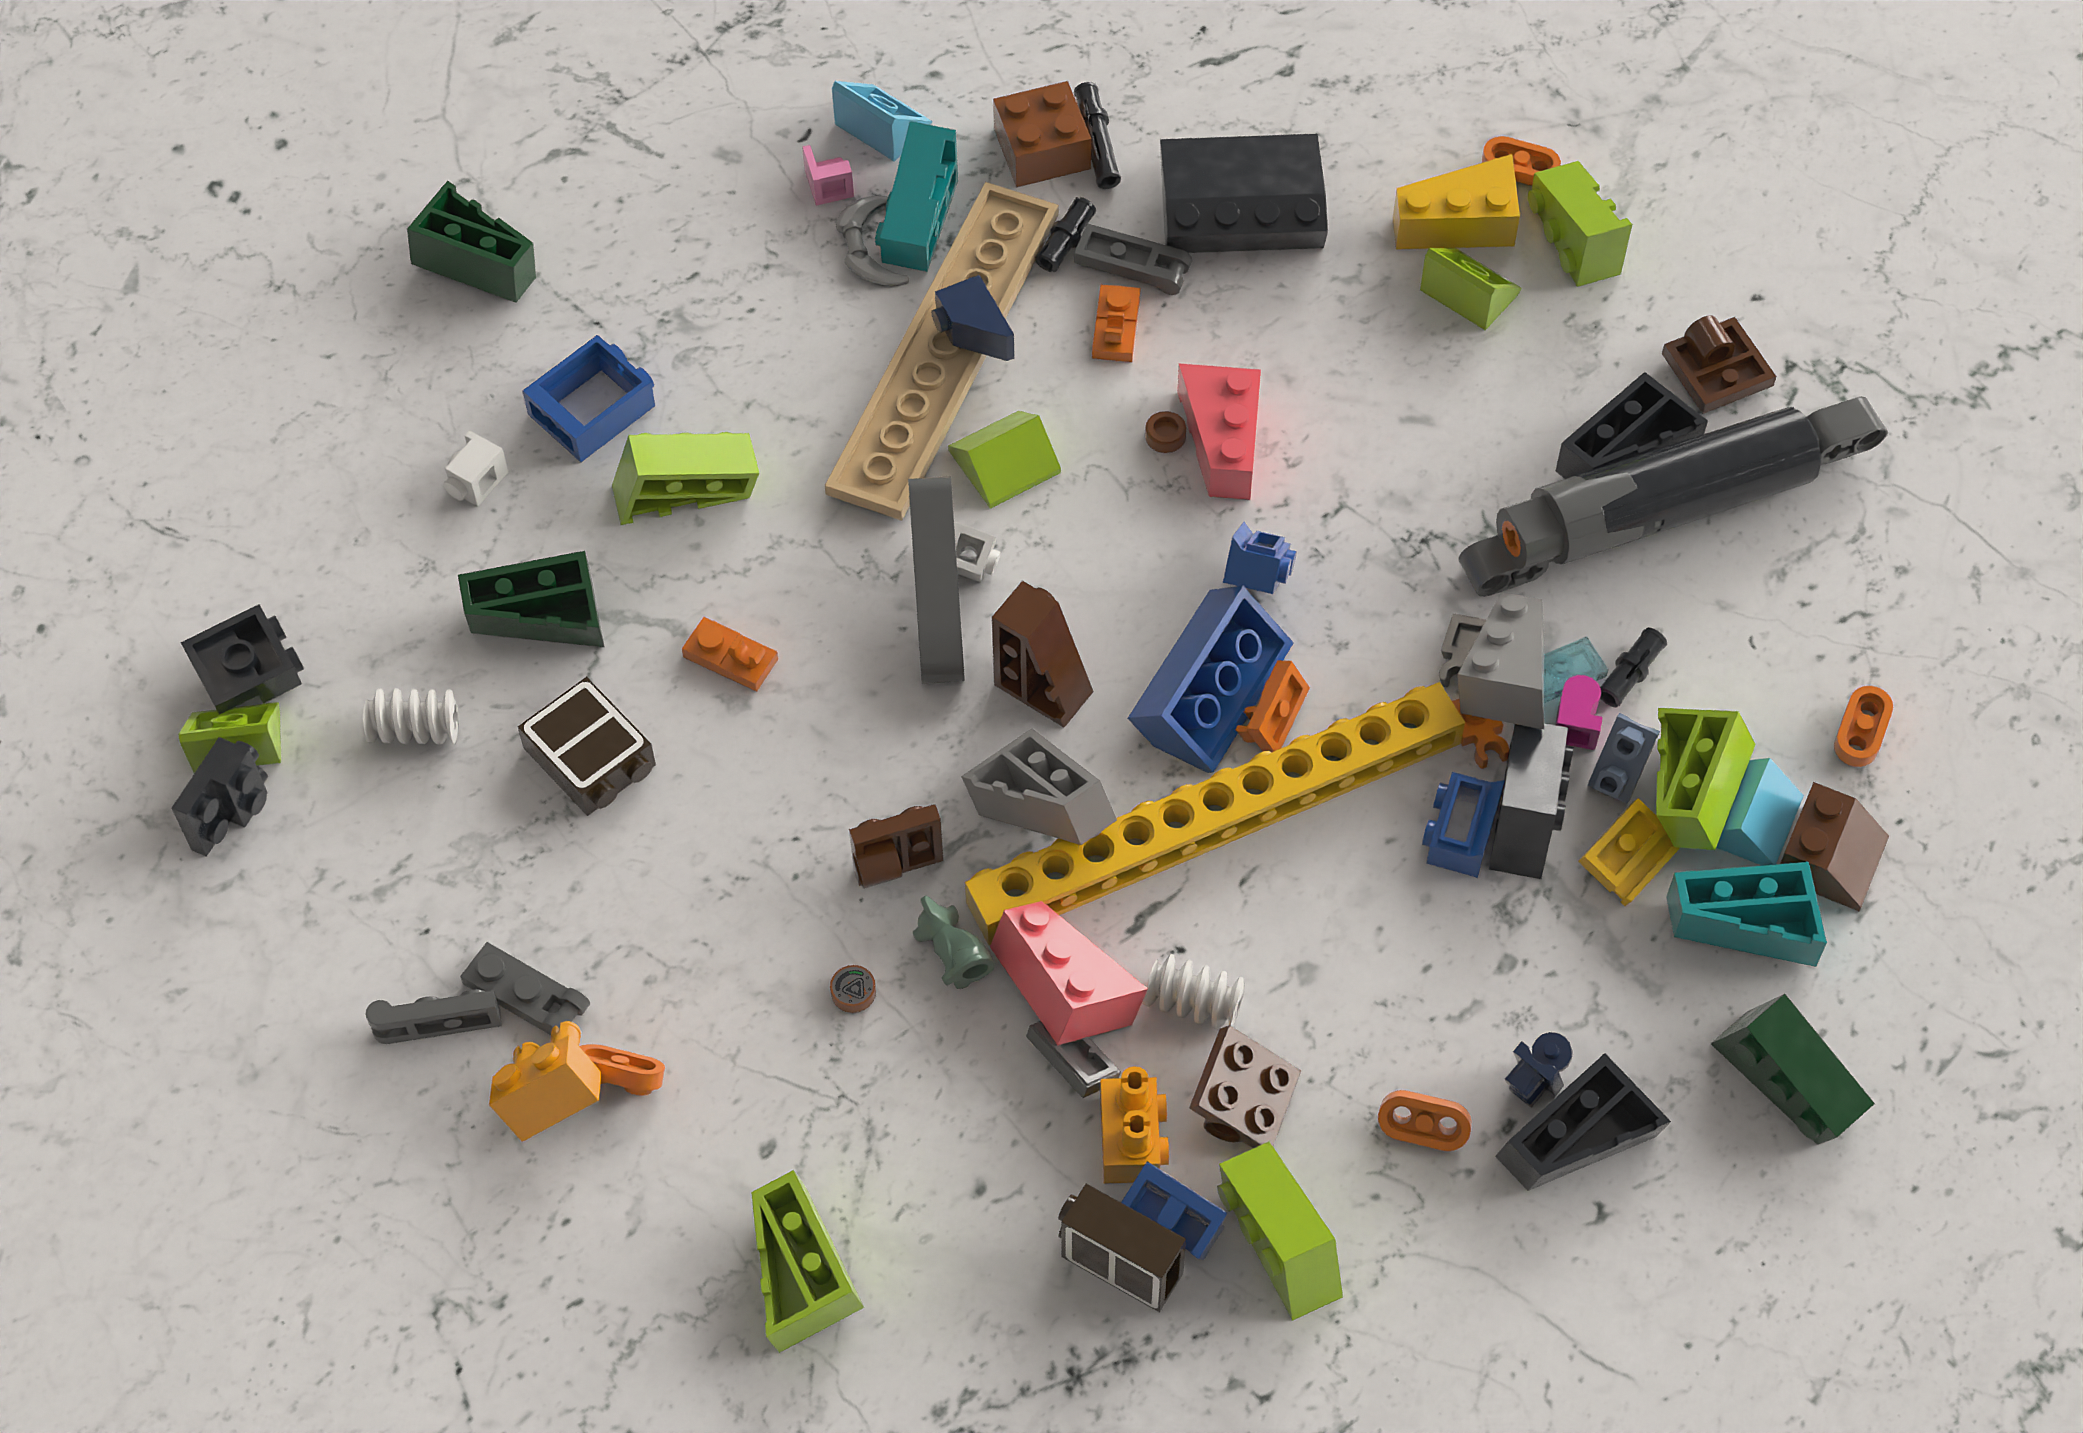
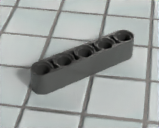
(936, 580)

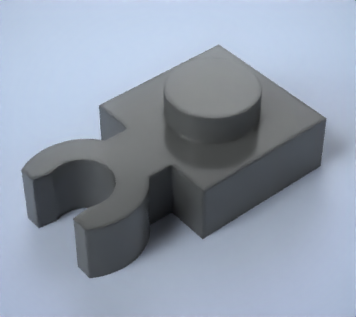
(1457, 644)

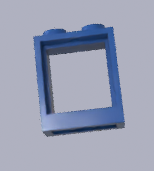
(596, 355)

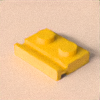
(1629, 852)

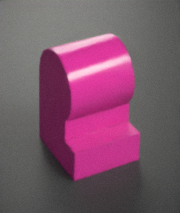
(1578, 711)

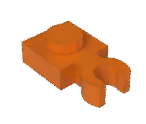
(1484, 735)

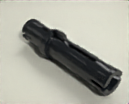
(1096, 121)

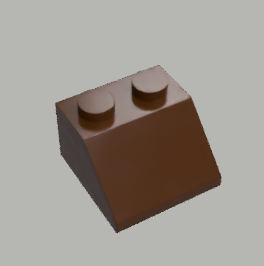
(1838, 843)

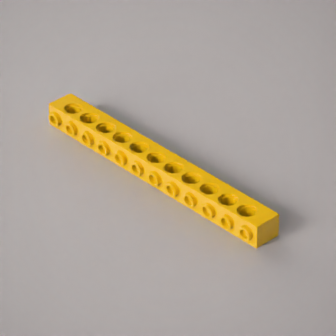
(1243, 813)

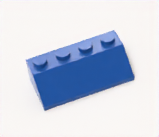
(1211, 678)

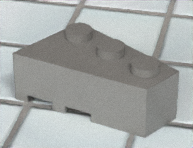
(1506, 665)

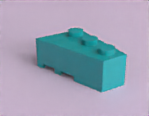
(1750, 910)

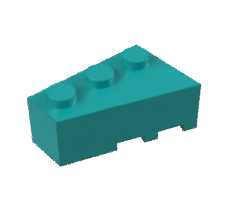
(919, 197)

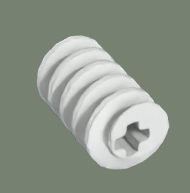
(410, 718)
(1194, 992)

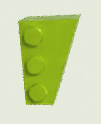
(683, 470)
(1699, 773)
(1282, 1229)

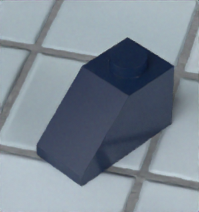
(973, 319)

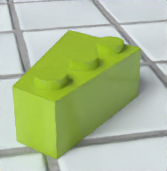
(1580, 223)
(800, 1266)

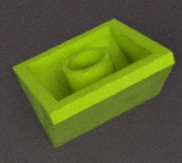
(1466, 285)
(1007, 457)
(251, 724)

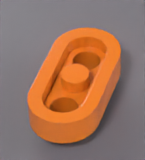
(1527, 157)
(1861, 728)
(630, 1070)
(1424, 1123)

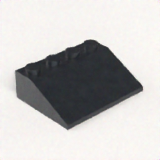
(1243, 193)

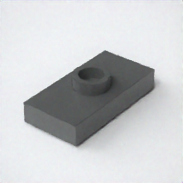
(1077, 1061)

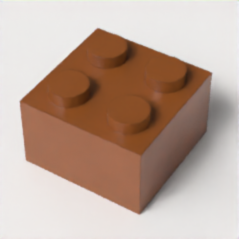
(1042, 134)

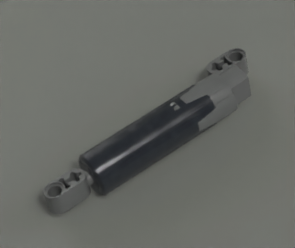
(1666, 490)

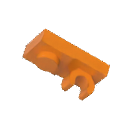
(1116, 323)
(729, 654)
(1277, 708)

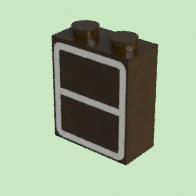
(587, 746)
(1121, 1246)

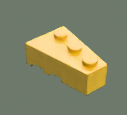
(1459, 208)

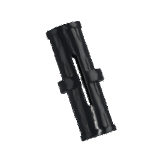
(1065, 234)
(1632, 667)

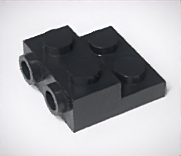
(244, 660)
(221, 791)

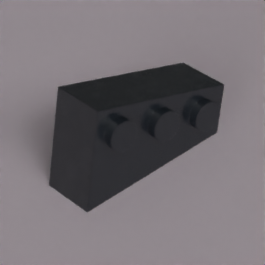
(1631, 424)
(1531, 799)
(1582, 1125)

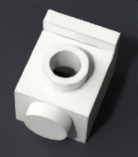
(475, 469)
(982, 545)

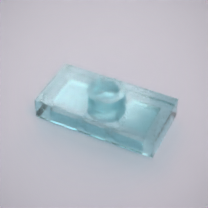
(1568, 661)

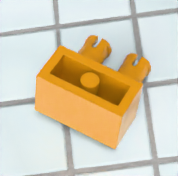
(545, 1083)
(1131, 1125)

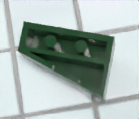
(470, 246)
(534, 601)
(1794, 1069)

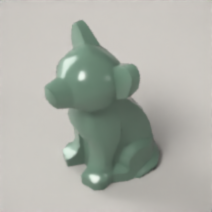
(960, 951)

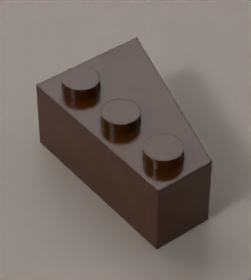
(1037, 655)

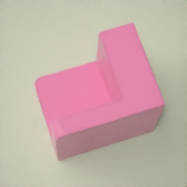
(828, 179)

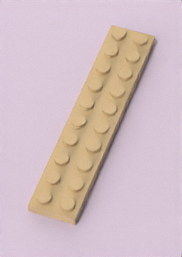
(928, 373)

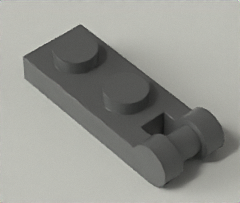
(1133, 258)
(523, 989)
(433, 1016)

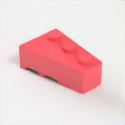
(1223, 423)
(1064, 975)

